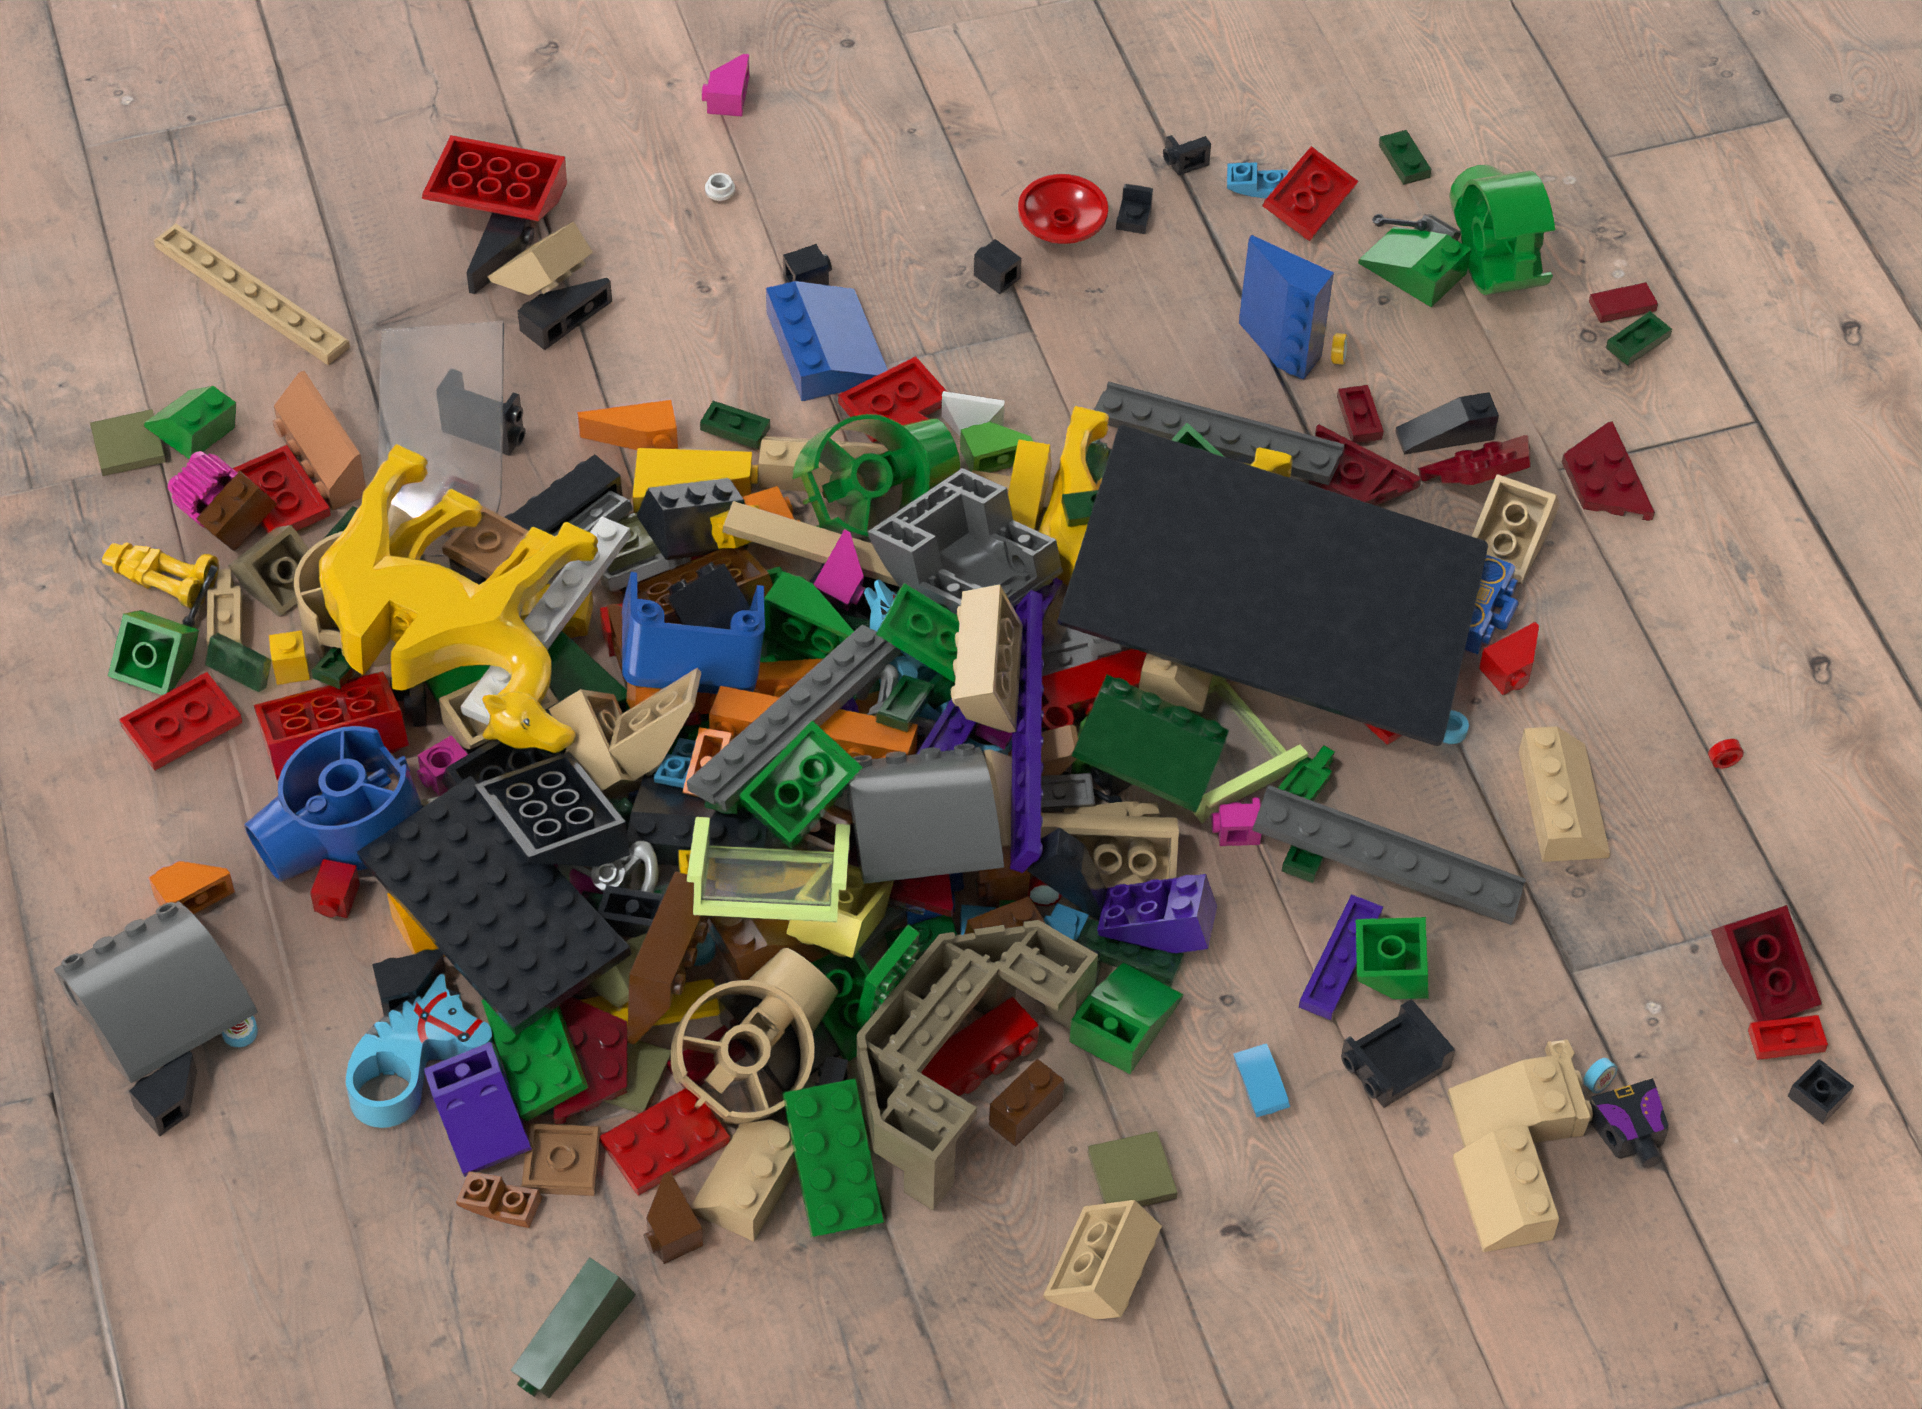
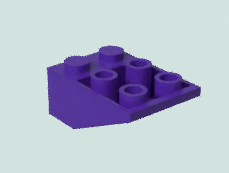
(1161, 914)
(478, 1108)

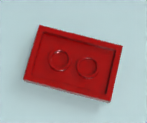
(1310, 193)
(895, 392)
(289, 486)
(180, 721)
(664, 1140)

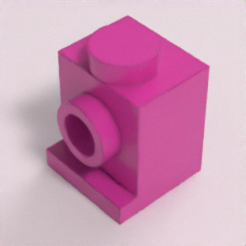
(1235, 823)

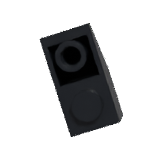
(407, 977)
(167, 1094)

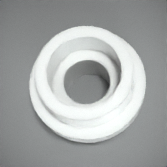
(719, 187)

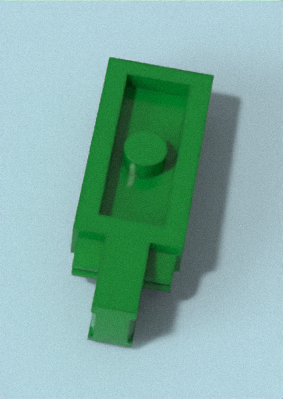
(1310, 775)

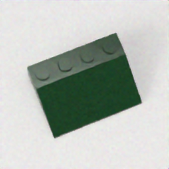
(1150, 743)

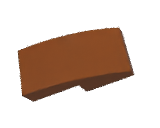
(494, 1199)

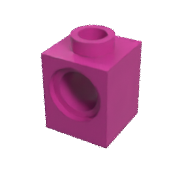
(435, 757)

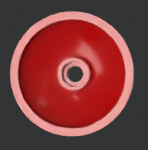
(1063, 208)

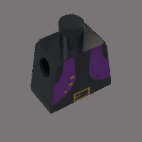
(1631, 1121)

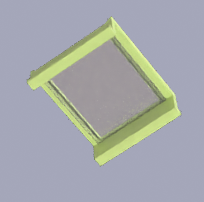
(1249, 755)
(767, 880)

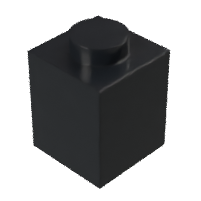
(807, 266)
(997, 266)

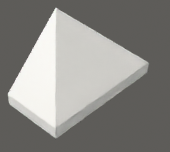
(966, 410)

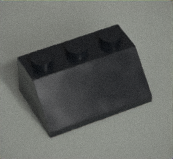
(681, 513)

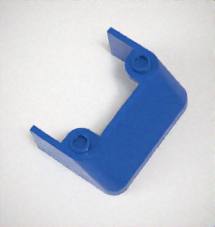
(664, 652)

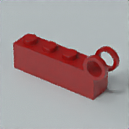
(1073, 690)
(983, 1048)

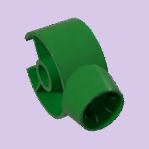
(1504, 226)
(917, 457)

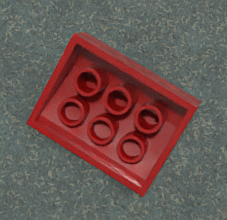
(497, 178)
(297, 718)

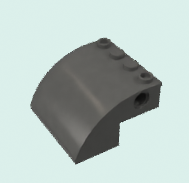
(963, 541)
(924, 814)
(155, 990)

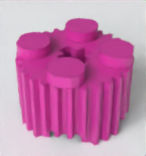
(199, 483)

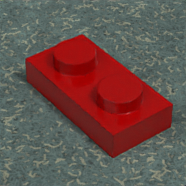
(1787, 1037)

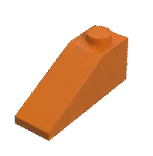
(632, 425)

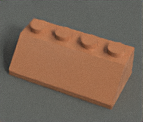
(319, 442)

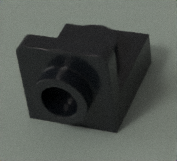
(1187, 156)
(1135, 209)
(414, 702)

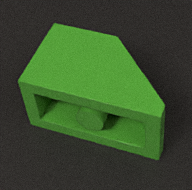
(990, 446)

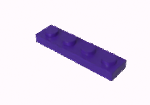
(1337, 960)

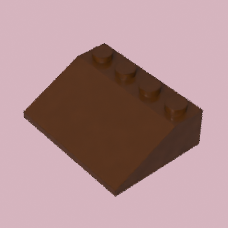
(741, 564)
(754, 941)
(664, 957)

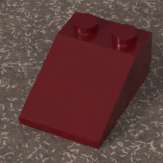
(1767, 964)

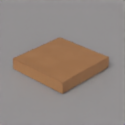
(485, 545)
(562, 1159)

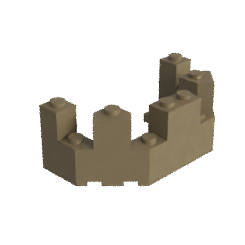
(910, 1115)

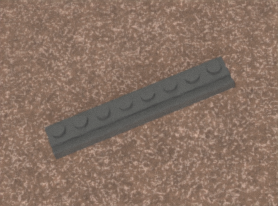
(1229, 434)
(810, 699)
(1389, 854)

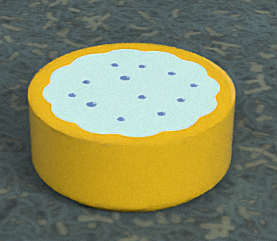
(1339, 348)

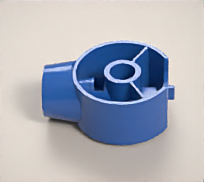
(354, 810)

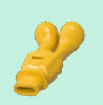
(144, 567)

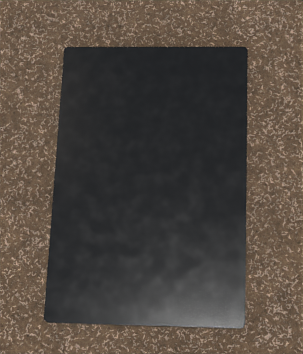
(1276, 585)

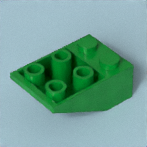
(1123, 1017)

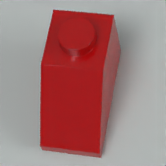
(1511, 659)

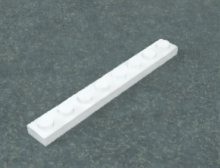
(555, 608)

